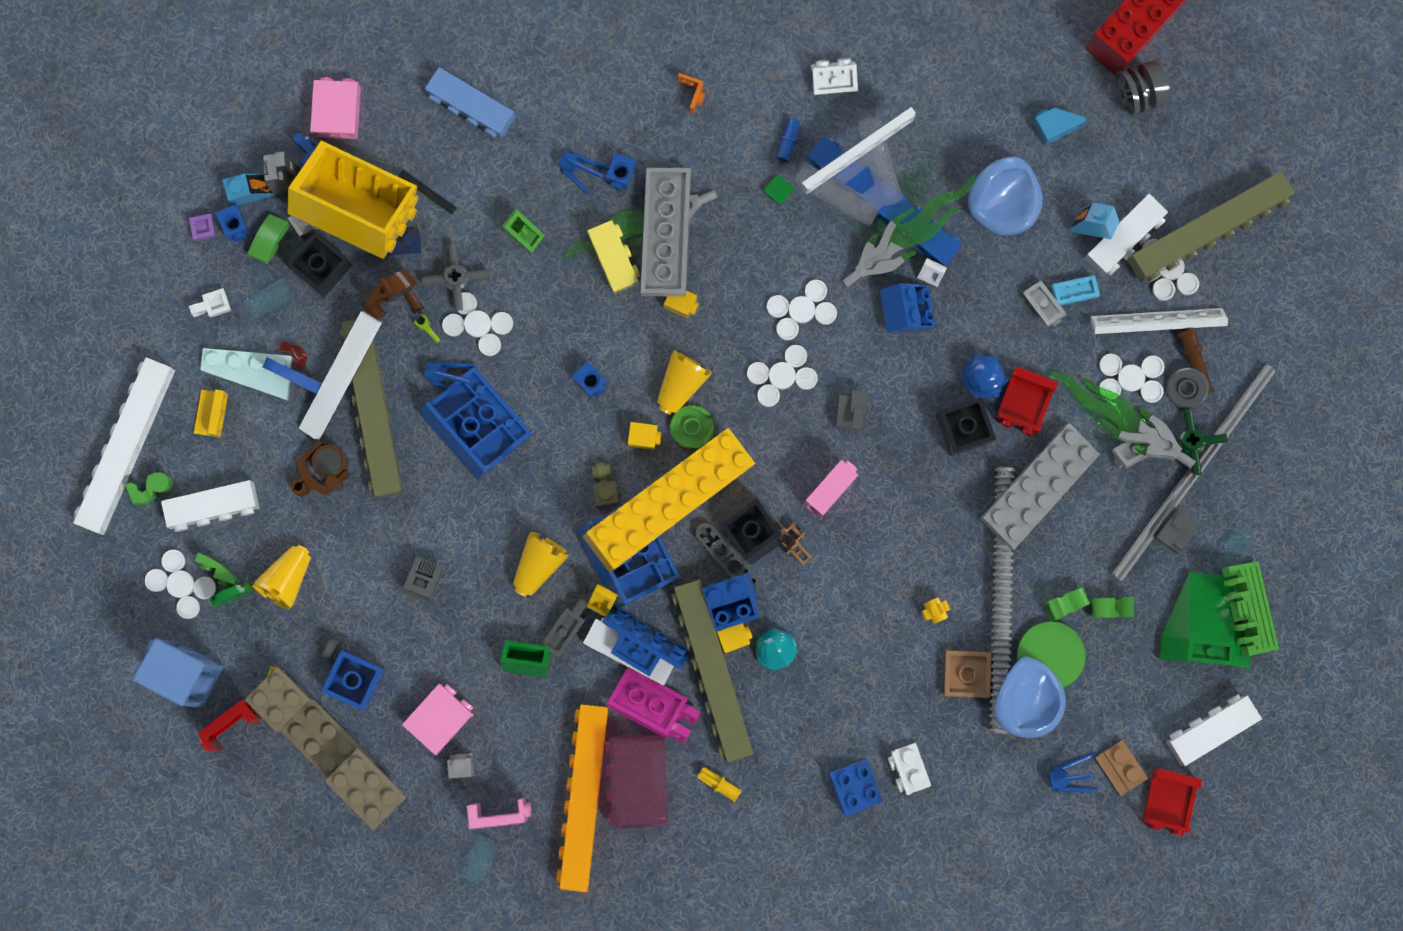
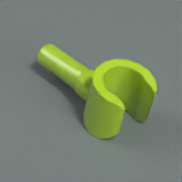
(426, 326)

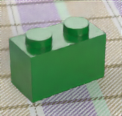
(526, 659)

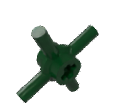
(1200, 439)

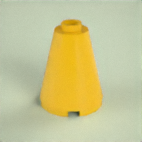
(680, 382)
(537, 563)
(284, 577)

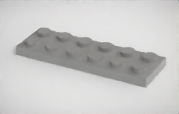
(666, 232)
(1040, 486)

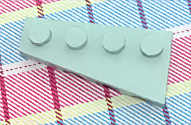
(247, 370)

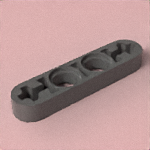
(730, 556)

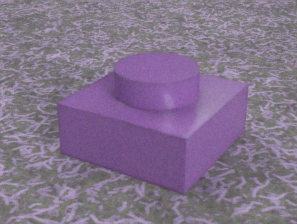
(202, 227)

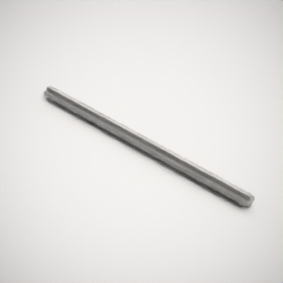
(1188, 479)

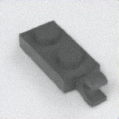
(565, 629)

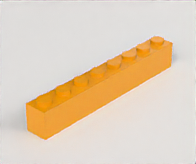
(583, 798)

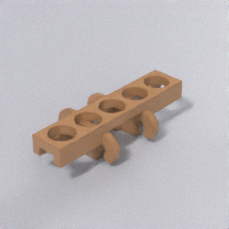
(796, 542)

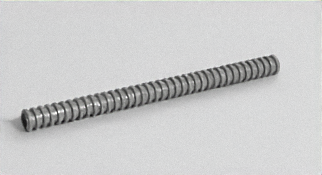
(1001, 605)

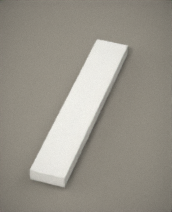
(858, 151)
(1159, 321)
(340, 375)

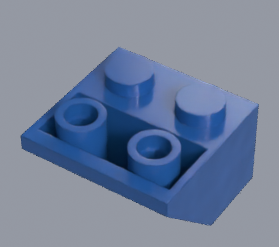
(907, 308)
(731, 601)

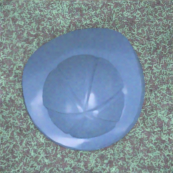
(1006, 197)
(1030, 700)

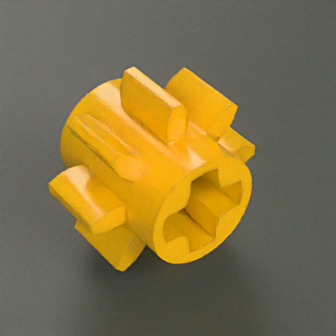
(935, 610)

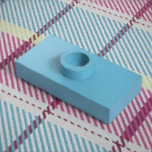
(1075, 290)

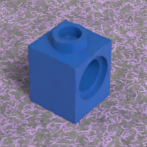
(624, 163)
(229, 215)
(583, 373)

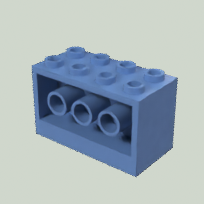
(177, 673)

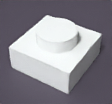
(932, 272)

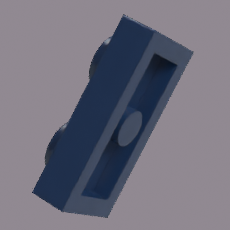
(407, 244)

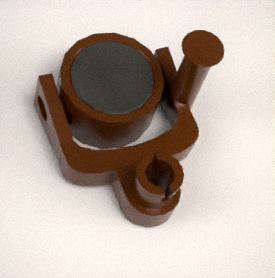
(390, 290)
(328, 463)

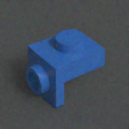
(306, 145)

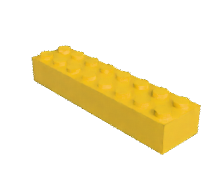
(668, 500)

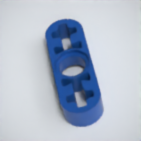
(291, 375)

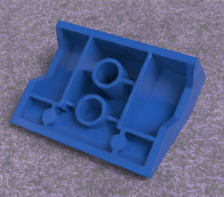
(475, 423)
(638, 575)

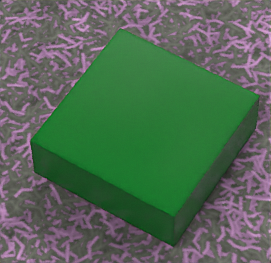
(778, 190)

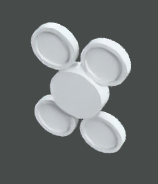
(1164, 288)
(801, 310)
(478, 325)
(782, 376)
(1133, 377)
(180, 584)

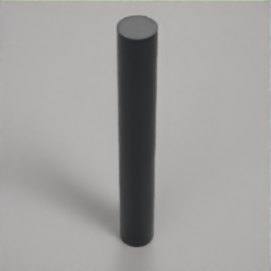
(428, 192)

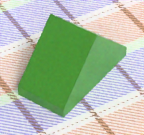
(522, 231)

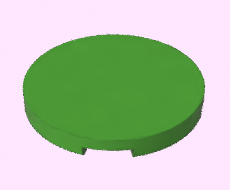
(1055, 647)

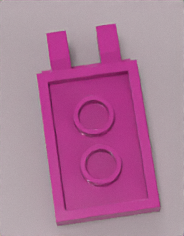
(652, 705)

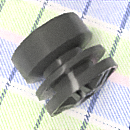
(1143, 87)

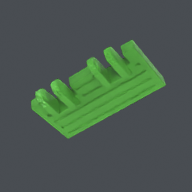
(1251, 608)

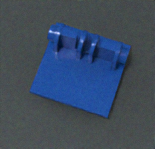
(855, 787)

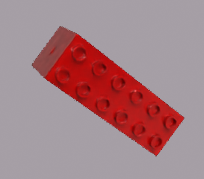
(1130, 31)

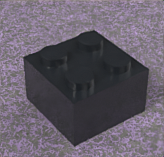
(319, 264)
(966, 426)
(754, 531)

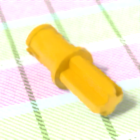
(719, 784)

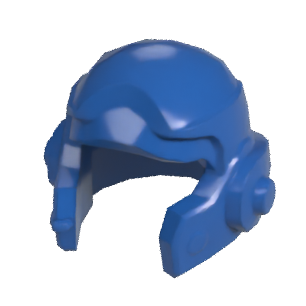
(984, 376)

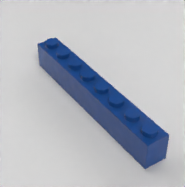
(938, 249)

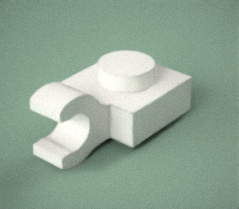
(214, 303)

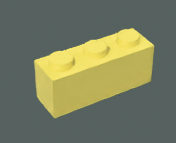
(613, 256)

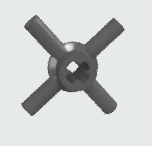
(456, 286)

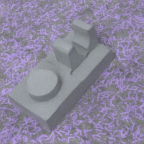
(1044, 304)
(1126, 455)

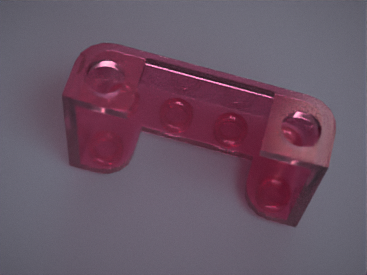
(637, 781)

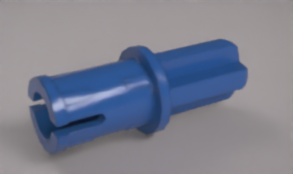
(788, 140)

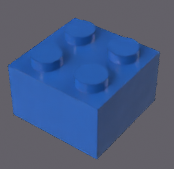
(353, 680)

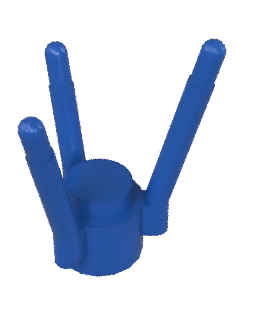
(572, 162)
(437, 373)
(1059, 779)

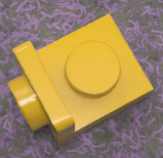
(602, 600)

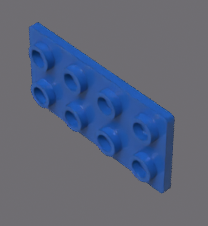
(641, 645)

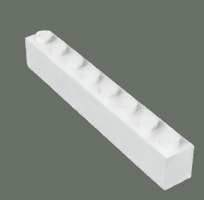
(124, 446)

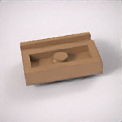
(1121, 768)

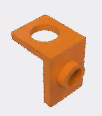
(699, 95)

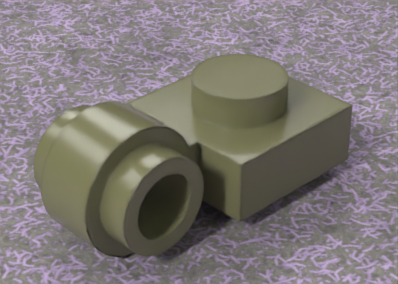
(604, 492)

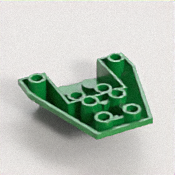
(1203, 625)

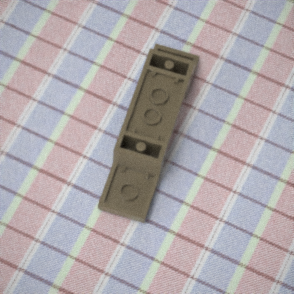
(327, 746)

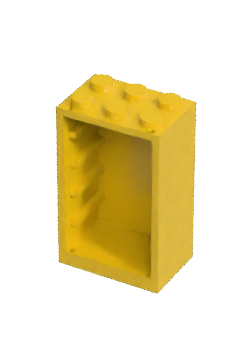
(352, 200)

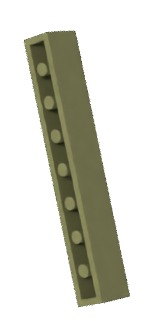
(1210, 227)
(375, 423)
(713, 671)

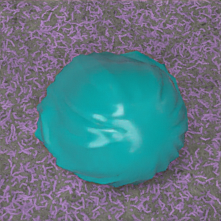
(775, 649)

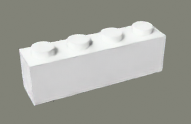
(1129, 232)
(210, 505)
(604, 639)
(1213, 730)

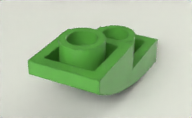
(267, 238)
(222, 573)

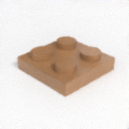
(967, 674)

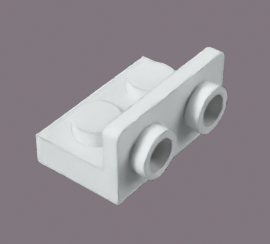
(834, 76)
(909, 769)

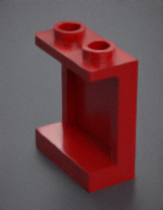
(1025, 401)
(213, 730)
(1170, 801)

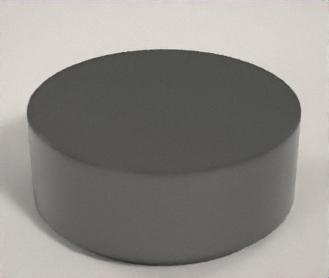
(331, 649)

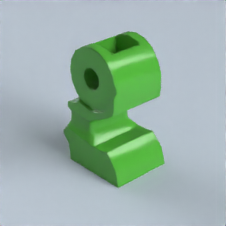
(155, 484)
(1066, 604)
(1112, 608)

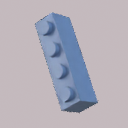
(470, 103)

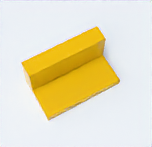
(211, 413)

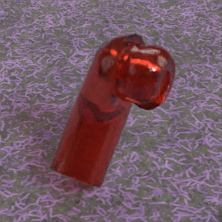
(297, 353)

